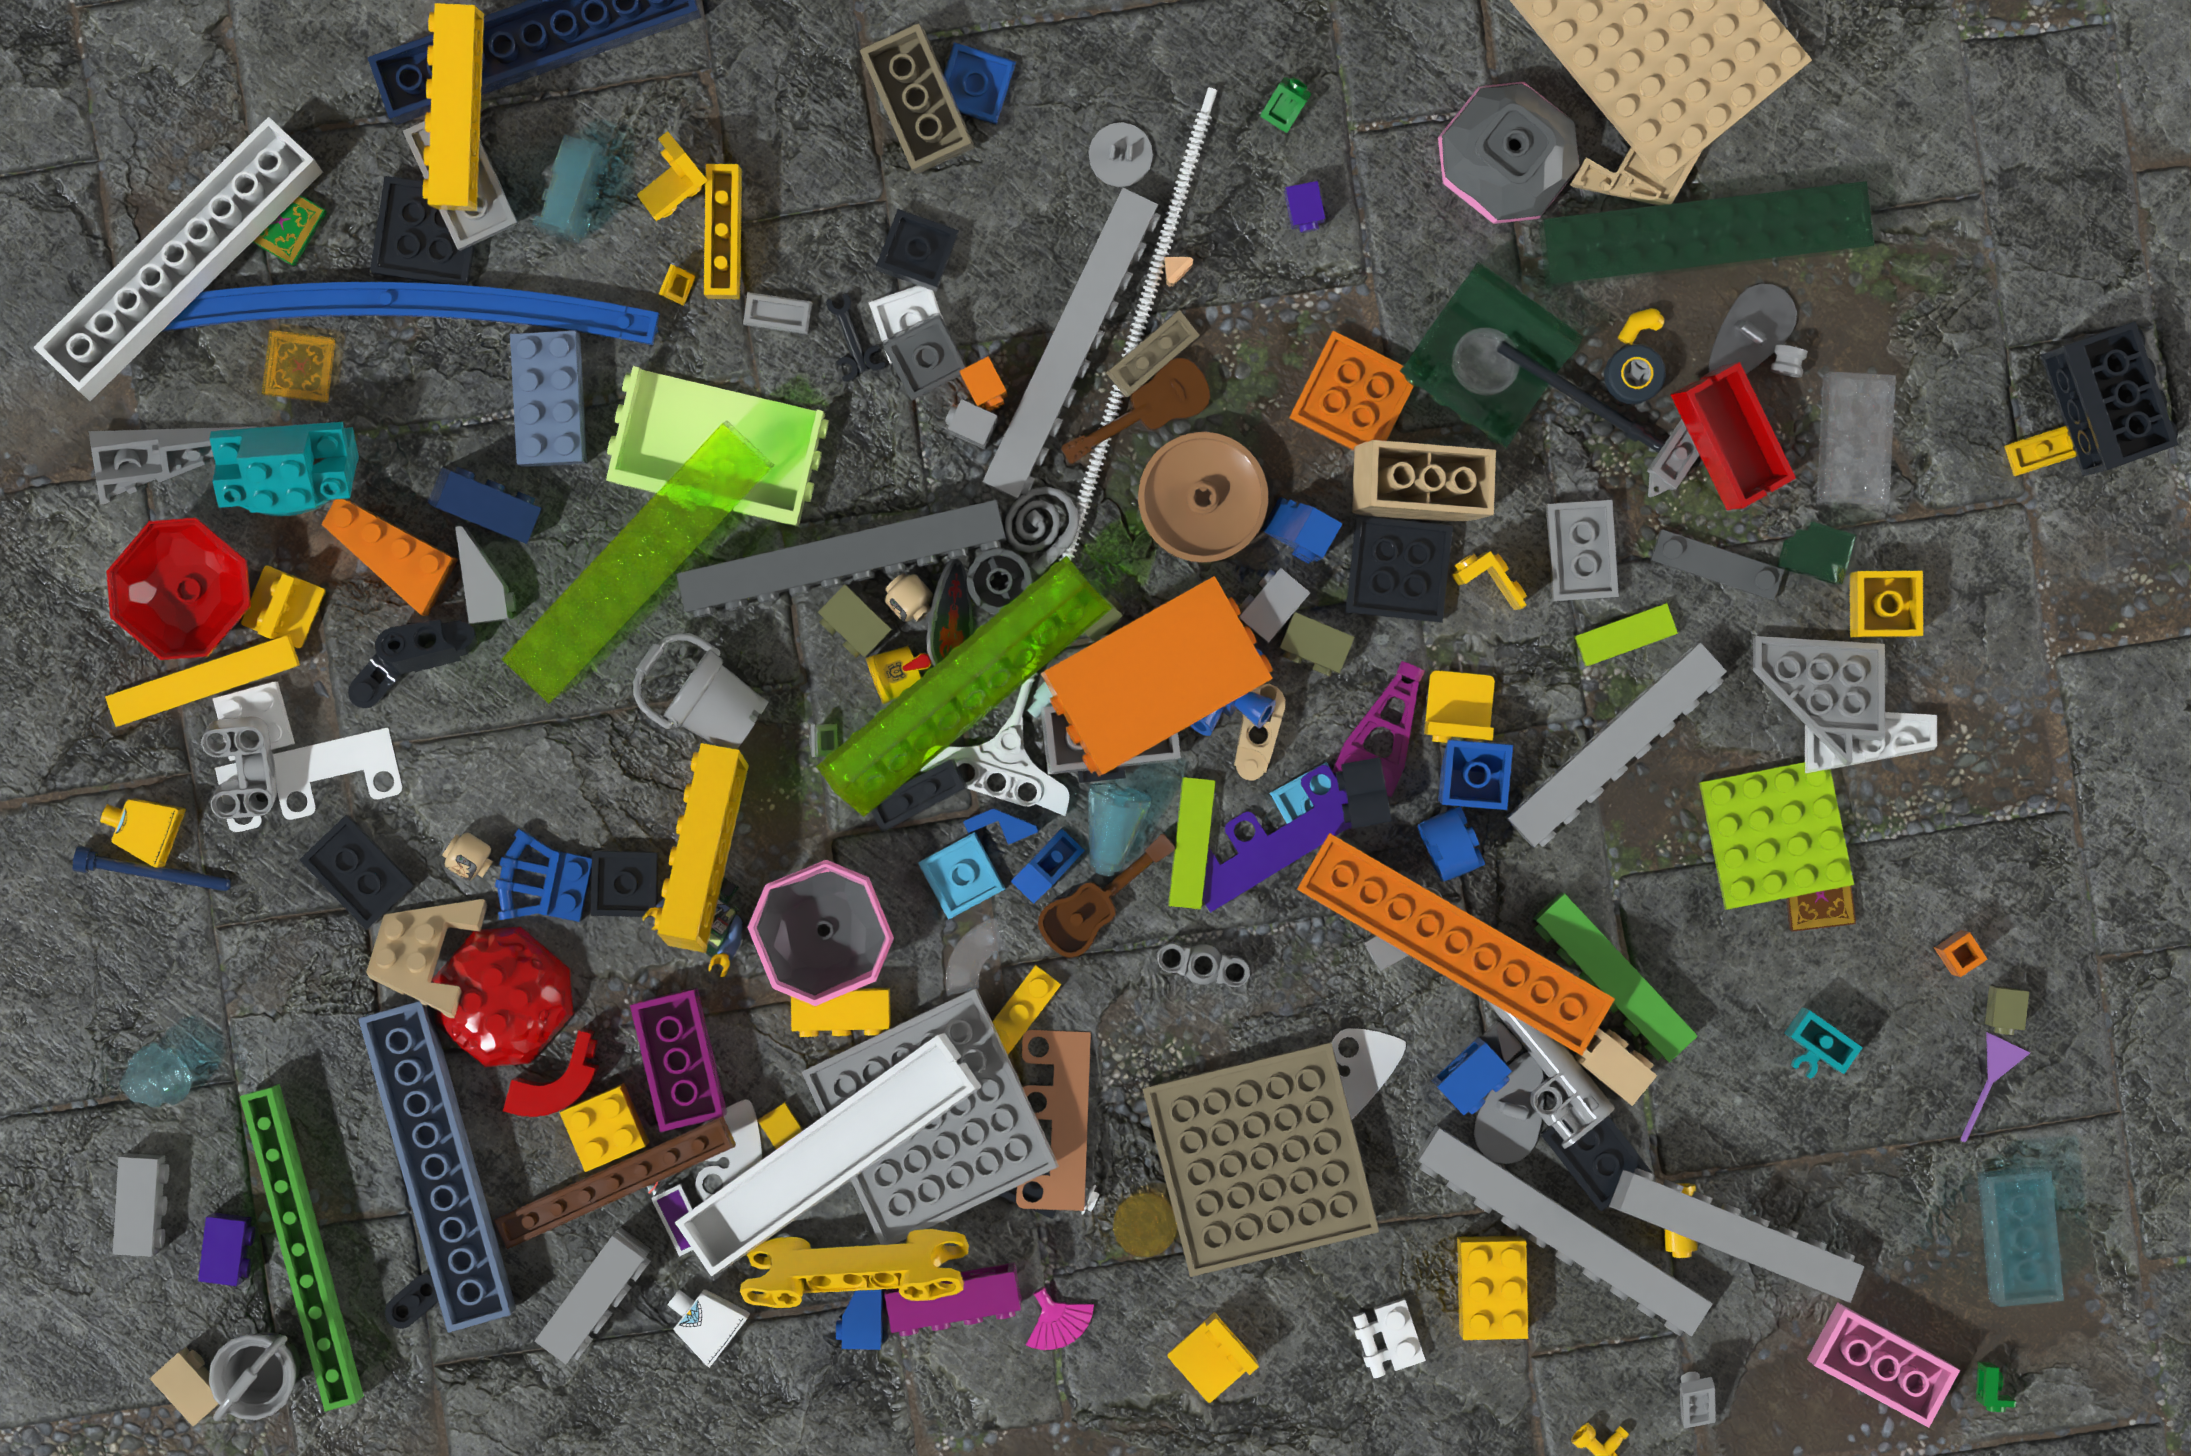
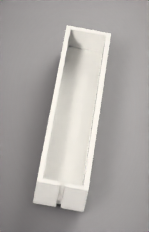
(828, 1154)

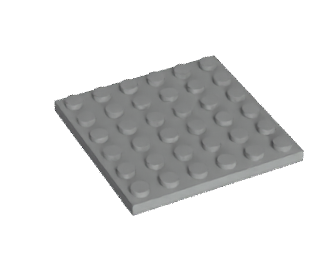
(966, 1153)

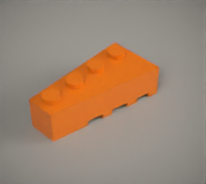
(399, 558)

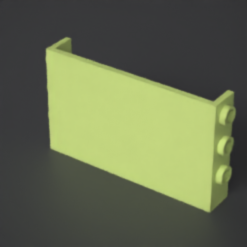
(672, 417)

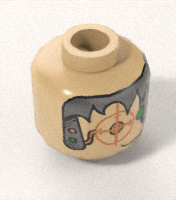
(909, 597)
(467, 856)

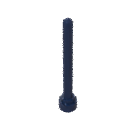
(86, 859)

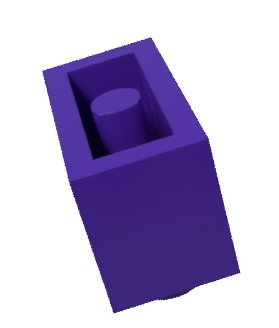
(226, 1249)

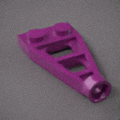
(1394, 764)

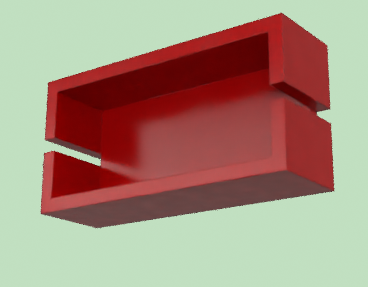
(1733, 436)

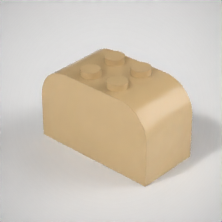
(1423, 481)

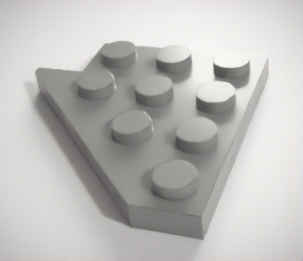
(1828, 685)

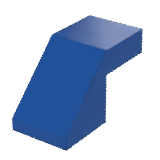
(1012, 827)

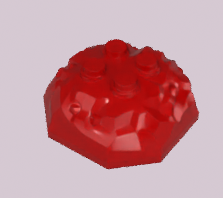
(510, 998)

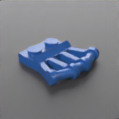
(564, 883)

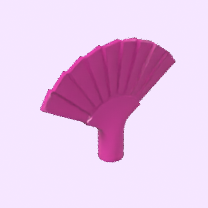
(1058, 1322)

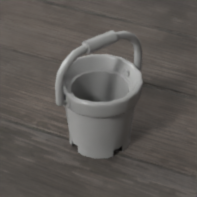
(710, 701)
(253, 1375)

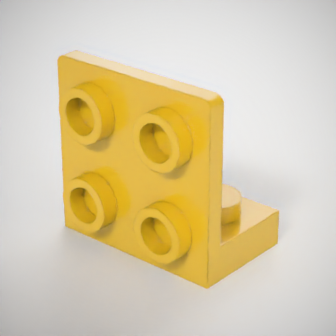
(675, 184)
(1212, 1358)

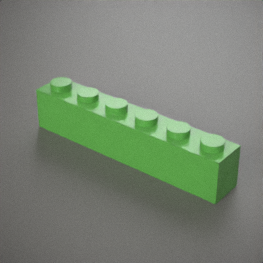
(1610, 972)

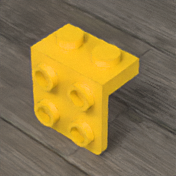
(1495, 565)
(1459, 706)

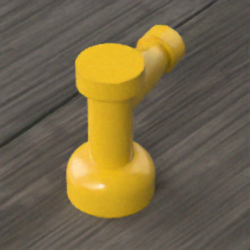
(1586, 1438)

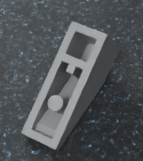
(484, 588)

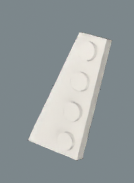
(1903, 736)

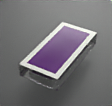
(671, 1206)

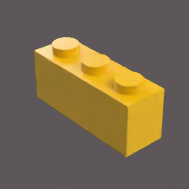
(857, 1010)

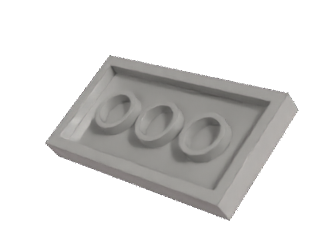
(493, 208)

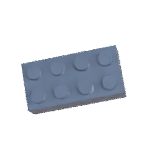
(548, 398)

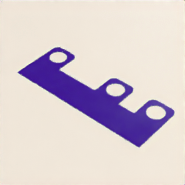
(1271, 853)

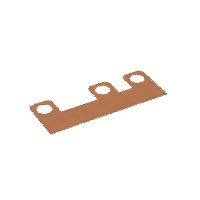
(1069, 1115)

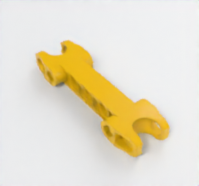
(906, 1266)

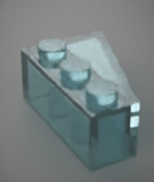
(572, 189)

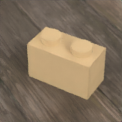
(186, 1385)

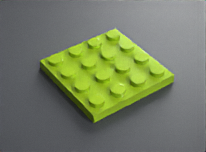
(1775, 835)

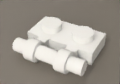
(1398, 1333)

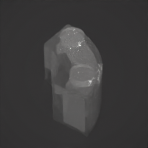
(971, 954)

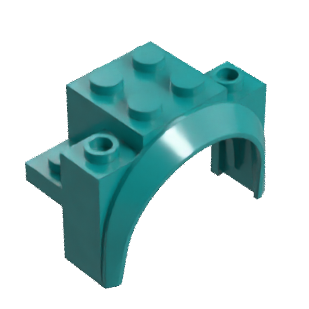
(274, 468)

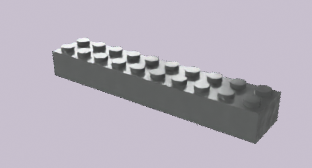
(841, 557)

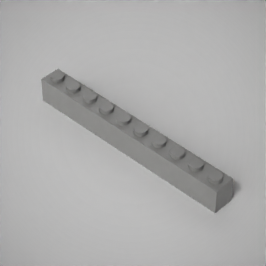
(1070, 344)
(1564, 1231)

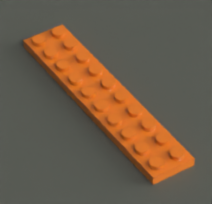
(1456, 944)

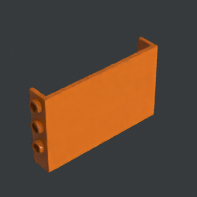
(1156, 676)

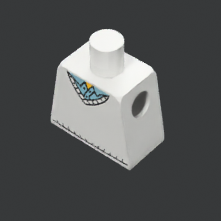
(707, 1323)

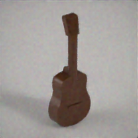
(1173, 394)
(1074, 920)

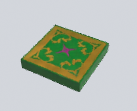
(292, 230)

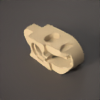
(1254, 758)

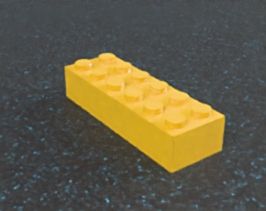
(454, 107)
(702, 847)

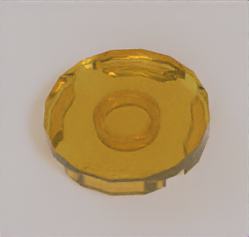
(1144, 1224)

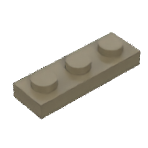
(1152, 353)

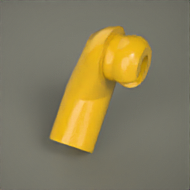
(1638, 321)

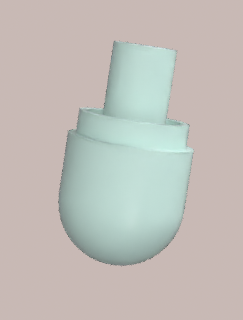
(1042, 698)

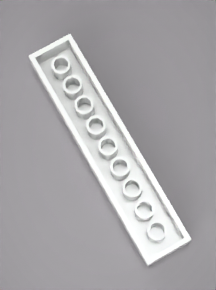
(178, 259)

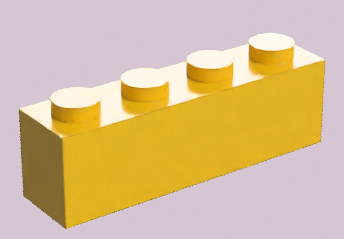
(722, 231)

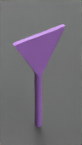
(2000, 1059)

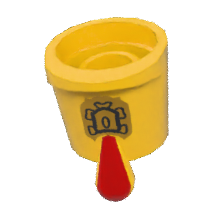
(896, 671)

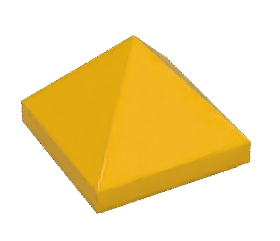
(677, 284)

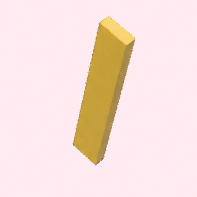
(202, 680)

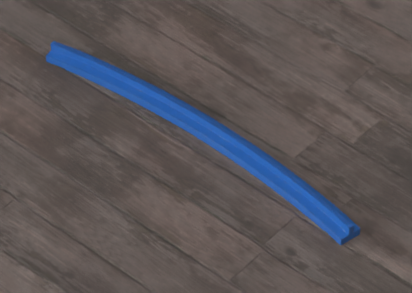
(418, 301)

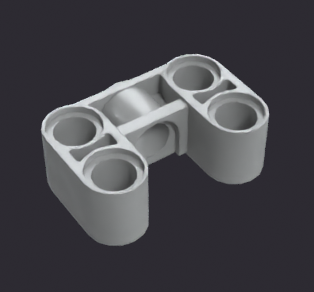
(253, 764)

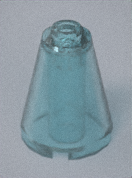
(1114, 824)

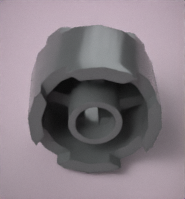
(982, 574)

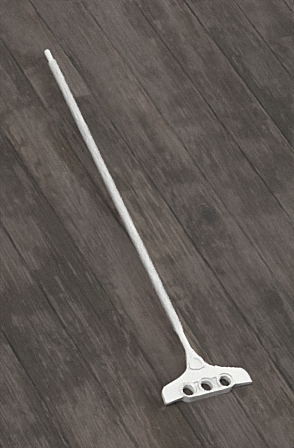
(1006, 750)

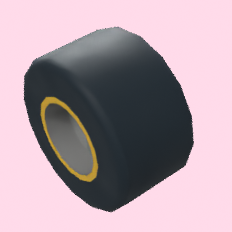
(1640, 365)

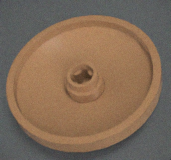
(1203, 497)

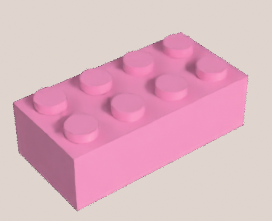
(1883, 1365)

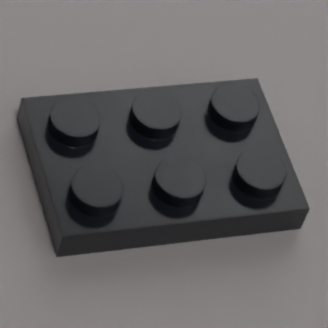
(357, 872)
(1597, 1159)

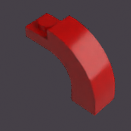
(542, 1099)

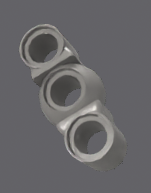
(1219, 964)

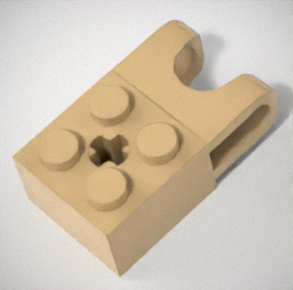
(1615, 1067)

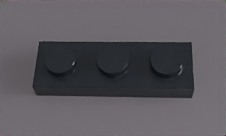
(919, 795)

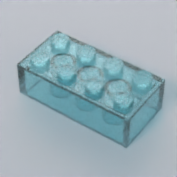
(2020, 1236)

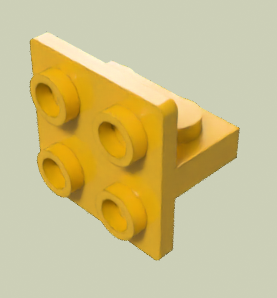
(283, 606)

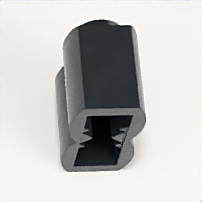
(1365, 793)

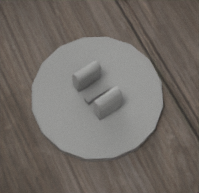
(1120, 154)

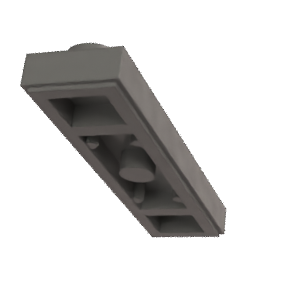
(1717, 565)

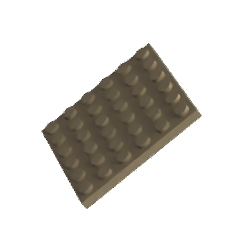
(1260, 1159)

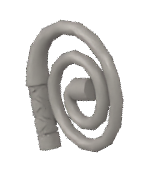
(1037, 520)

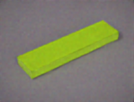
(1191, 843)

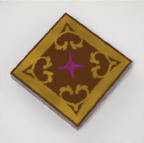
(1821, 909)

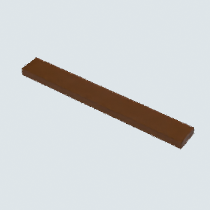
(615, 1182)

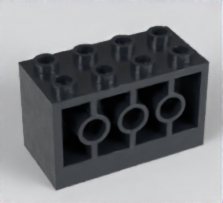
(2110, 399)

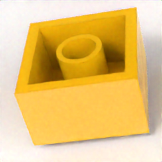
(1886, 604)
(604, 1127)

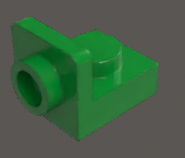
(1286, 103)
(1988, 1384)

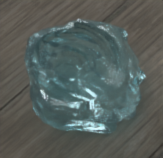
(156, 1077)

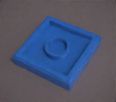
(978, 81)

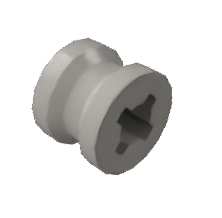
(1788, 361)

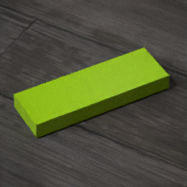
(1626, 634)

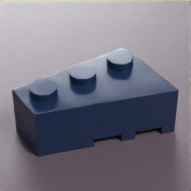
(485, 504)

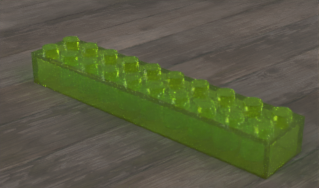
(638, 561)
(964, 687)

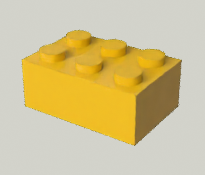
(1492, 1287)

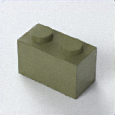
(854, 621)
(1316, 644)

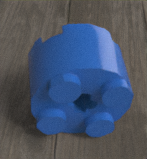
(1451, 844)

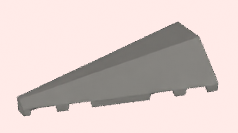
(139, 456)

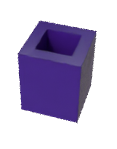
(1304, 206)

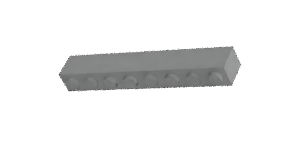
(1616, 744)
(1736, 1235)

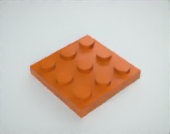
(1352, 394)

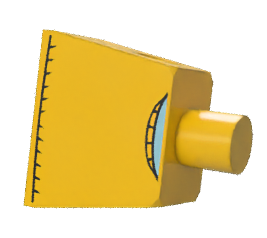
(145, 829)

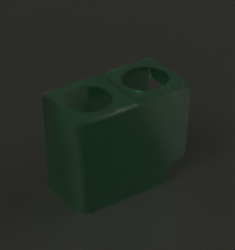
(1818, 553)

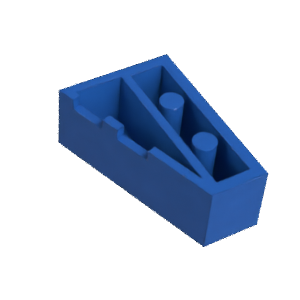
(1302, 529)

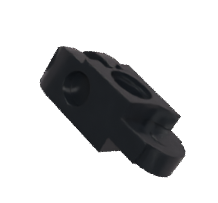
(408, 640)

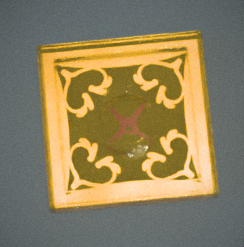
(298, 366)

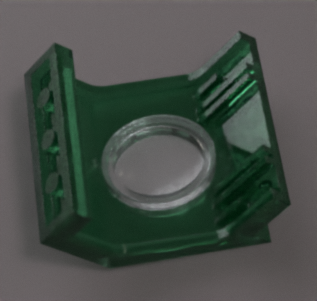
(1461, 362)

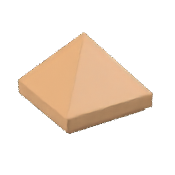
(1176, 268)

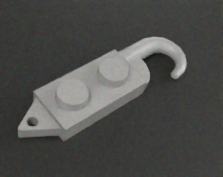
(1672, 461)

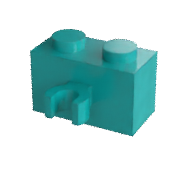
(1821, 1043)

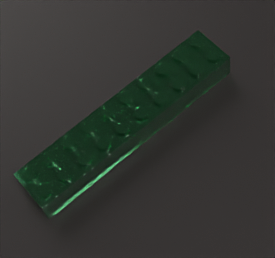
(1706, 234)

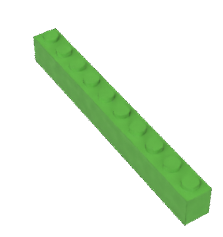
(302, 1247)

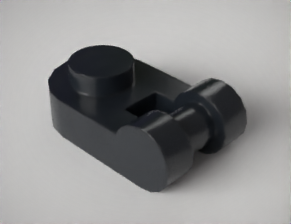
(366, 690)

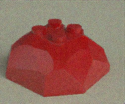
(178, 588)

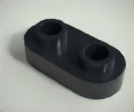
(414, 1299)

